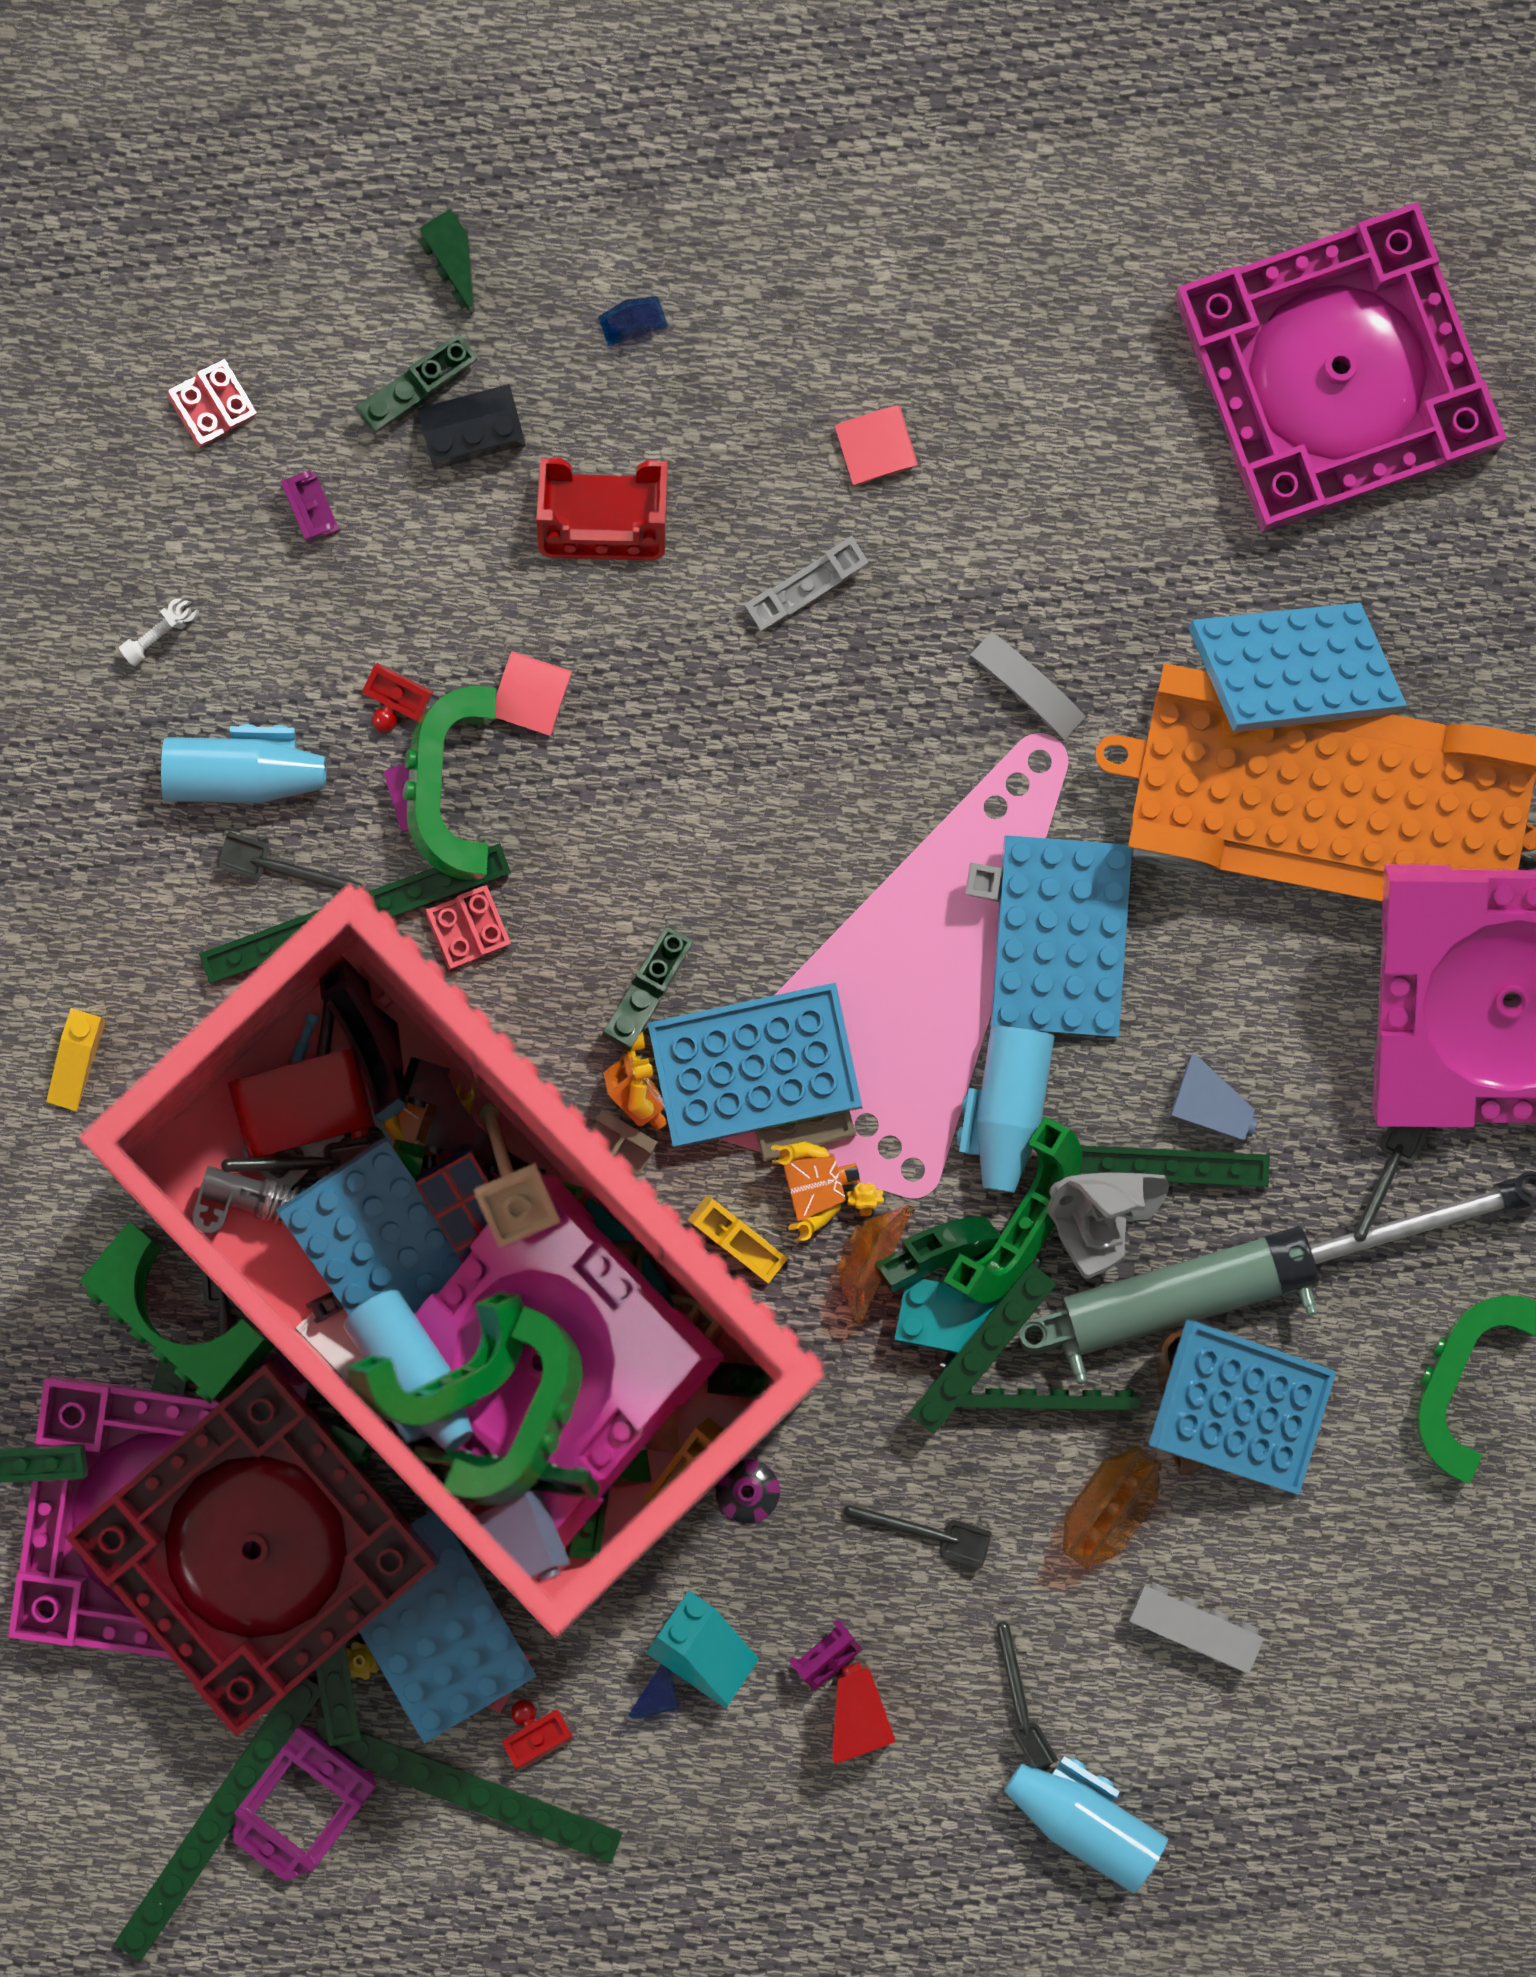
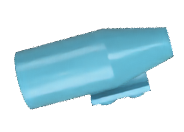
(248, 768)
(1008, 1106)
(391, 1330)
(1082, 1819)

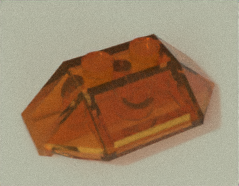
(871, 1243)
(1111, 1507)

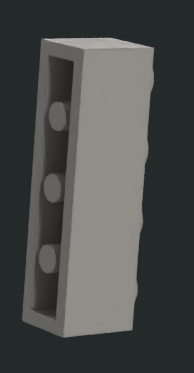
(1195, 1628)

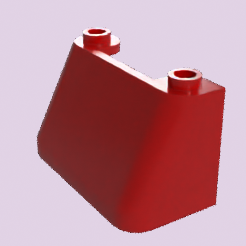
(602, 513)
(302, 1104)

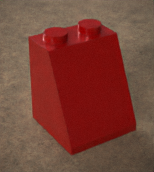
(859, 1715)

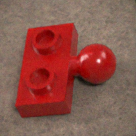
(396, 694)
(537, 1737)

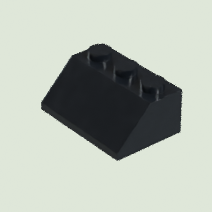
(471, 426)

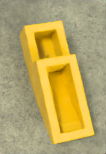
(737, 1238)

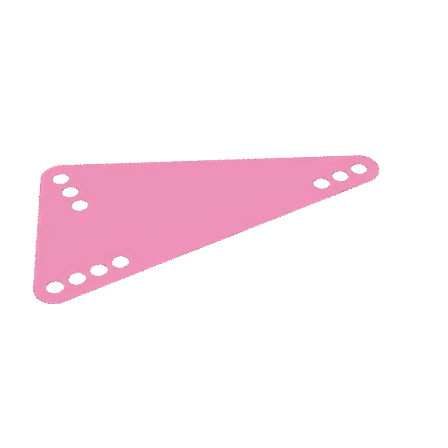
(921, 976)

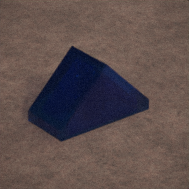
(632, 319)
(658, 1695)

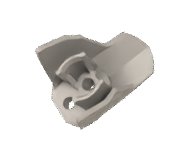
(1094, 1214)

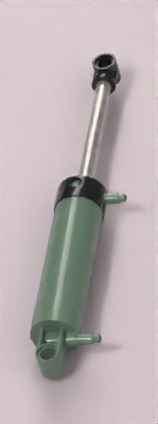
(1231, 1280)

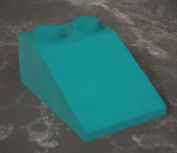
(938, 1316)
(703, 1650)

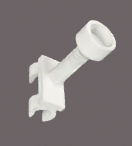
(134, 650)

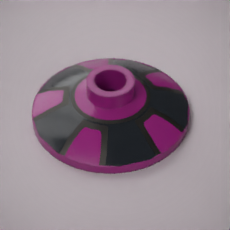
(765, 1494)

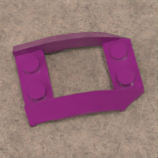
(327, 1767)

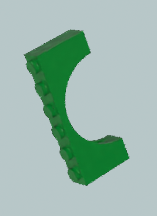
(121, 1282)

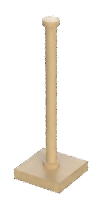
(519, 1199)

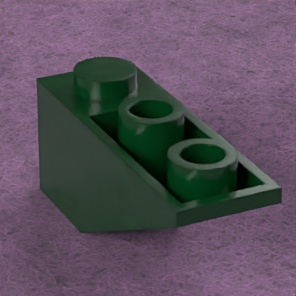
(451, 248)

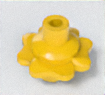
(865, 1198)
(361, 1661)

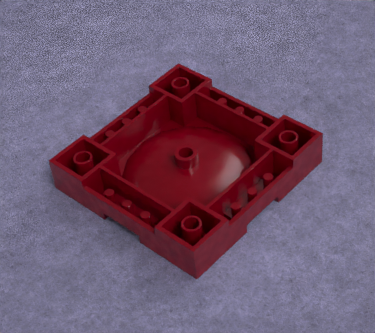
(325, 1535)

